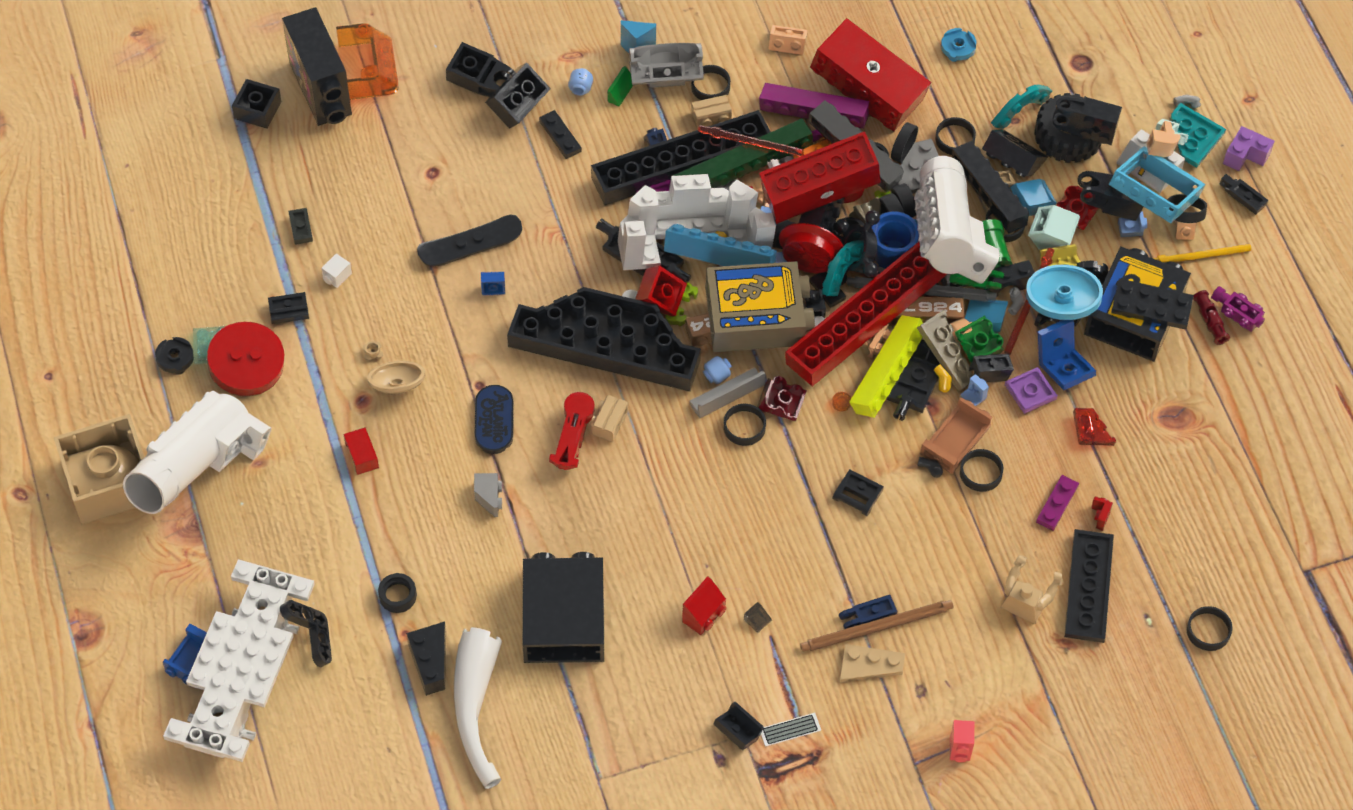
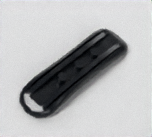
(470, 242)

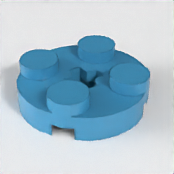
(954, 52)

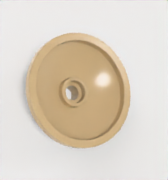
(396, 377)

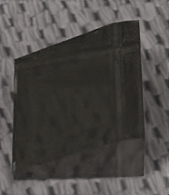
(757, 617)

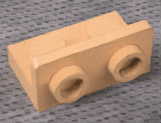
(787, 39)

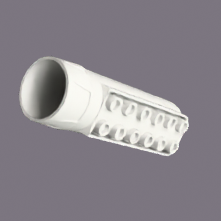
(946, 230)
(202, 438)

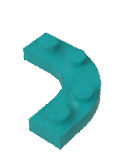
(1034, 94)
(837, 267)

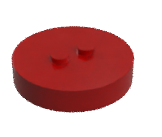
(245, 358)

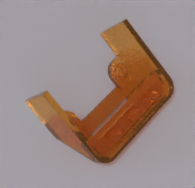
(377, 78)

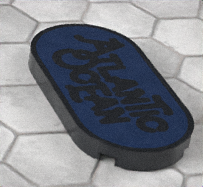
(494, 419)

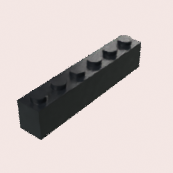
(991, 187)

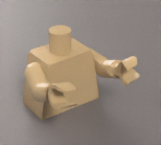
(1025, 599)

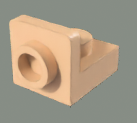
(1185, 230)

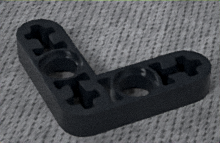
(317, 625)

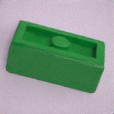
(620, 87)

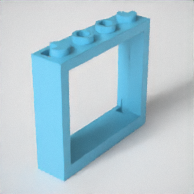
(1166, 172)

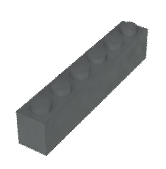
(838, 127)

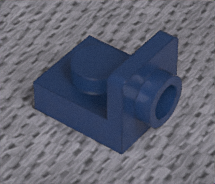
(655, 136)

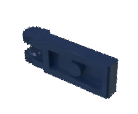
(869, 611)

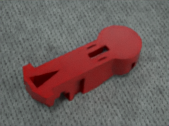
(578, 413)

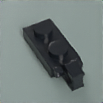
(1244, 194)

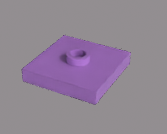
(1031, 390)

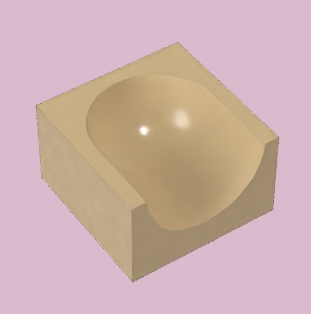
(96, 465)

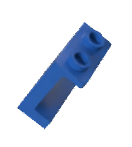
(185, 655)

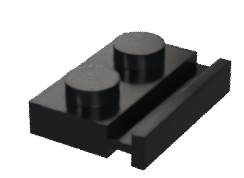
(288, 308)

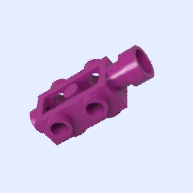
(1239, 309)

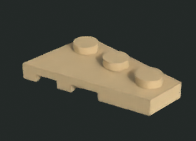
(870, 662)

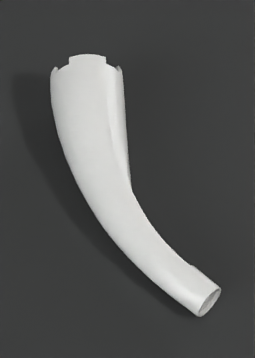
(473, 670)

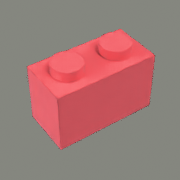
(961, 740)

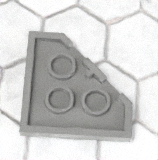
(913, 162)

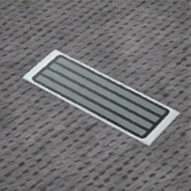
(790, 729)

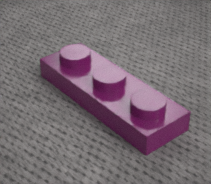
(1057, 502)

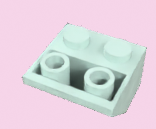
(1053, 227)

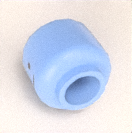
(580, 81)
(717, 370)

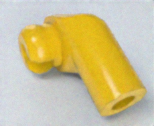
(944, 379)

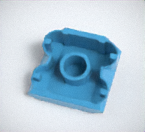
(1033, 195)
(993, 311)

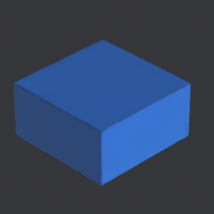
(492, 283)

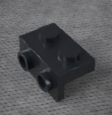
(739, 726)

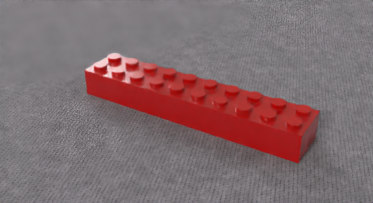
(862, 316)

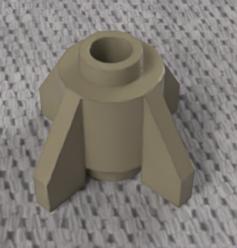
(861, 210)

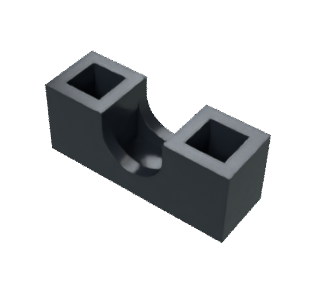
(1014, 274)

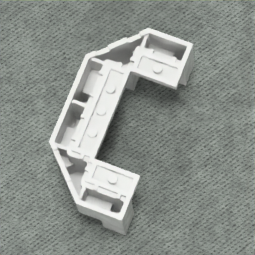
(693, 205)

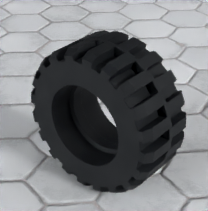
(1058, 143)

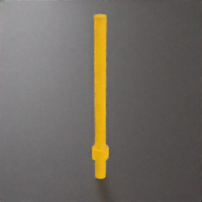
(1204, 254)

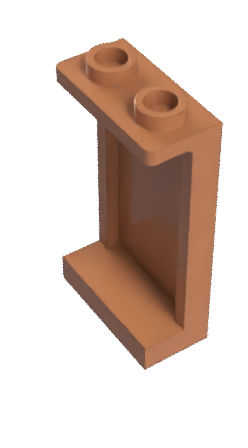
(957, 435)

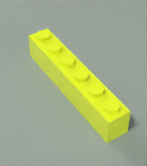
(887, 367)

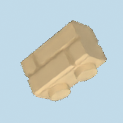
(711, 111)
(610, 418)

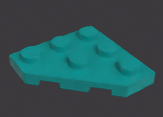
(1202, 134)

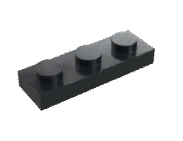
(560, 134)

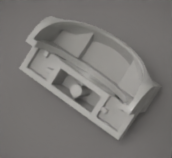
(666, 64)

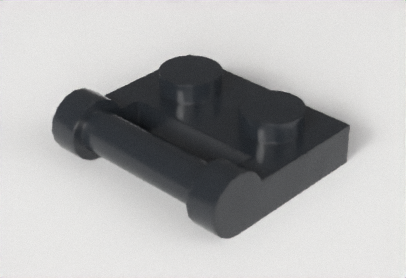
(860, 487)

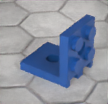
(1061, 355)

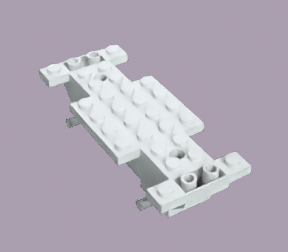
(239, 662)

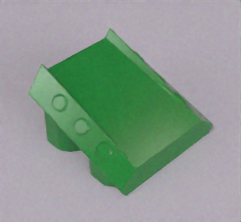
(981, 339)

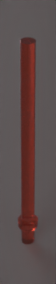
(1046, 261)

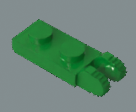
(959, 279)

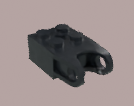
(476, 70)
(1088, 119)
(1106, 197)

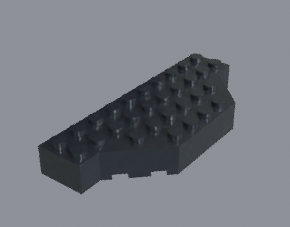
(607, 335)

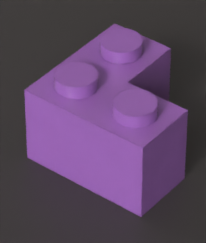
(1248, 146)

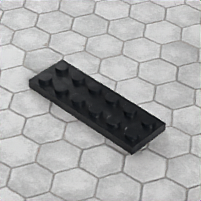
(1089, 586)

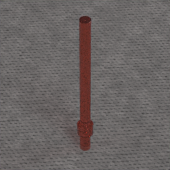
(717, 132)

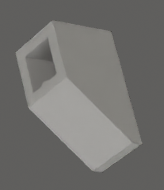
(486, 491)

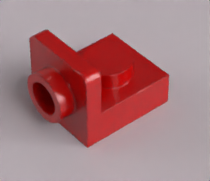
(1103, 510)

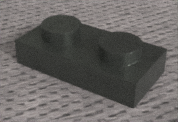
(300, 226)

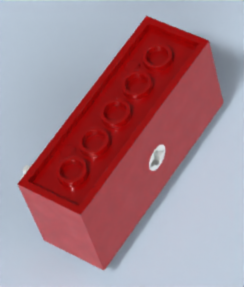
(870, 73)
(820, 177)

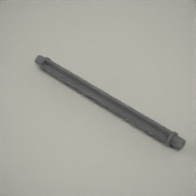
(938, 290)

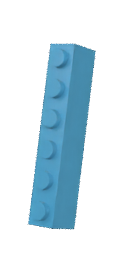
(714, 248)

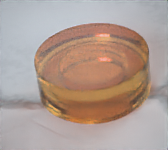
(841, 401)

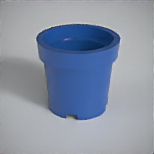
(896, 231)

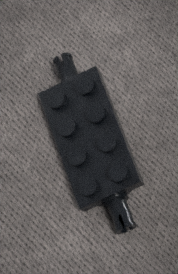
(669, 261)
(915, 382)

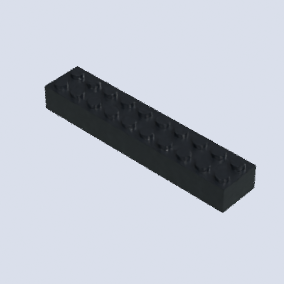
(654, 164)

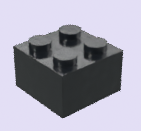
(256, 103)

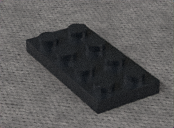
(1152, 304)

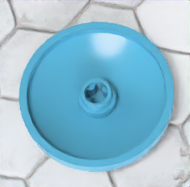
(1064, 292)

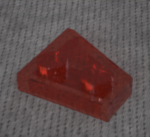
(1090, 428)

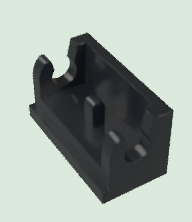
(992, 367)

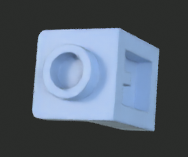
(1132, 228)

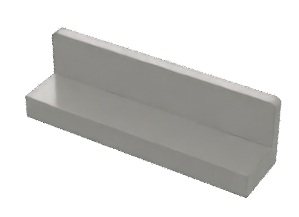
(727, 392)

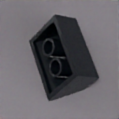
(1013, 152)

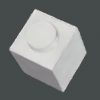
(336, 271)

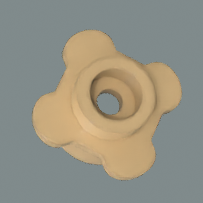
(372, 346)

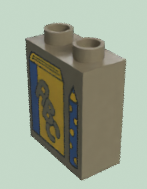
(757, 306)

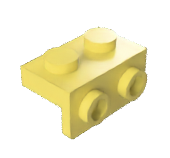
(1063, 255)

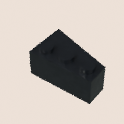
(429, 656)

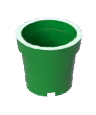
(994, 236)

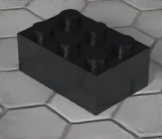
(518, 95)

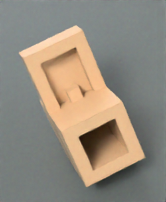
(1162, 142)

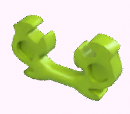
(680, 320)

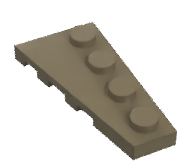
(941, 341)

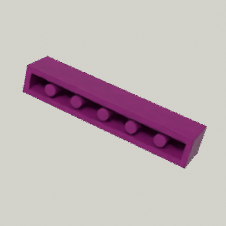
(802, 102)

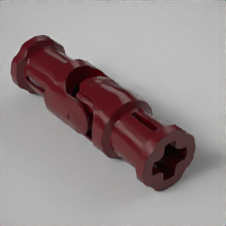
(1211, 317)

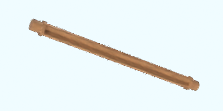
(876, 625)

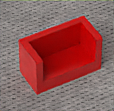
(361, 450)

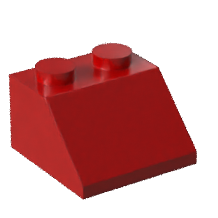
(662, 289)
(703, 606)

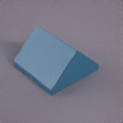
(637, 34)

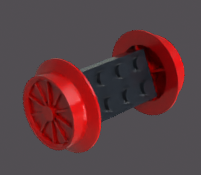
(812, 239)

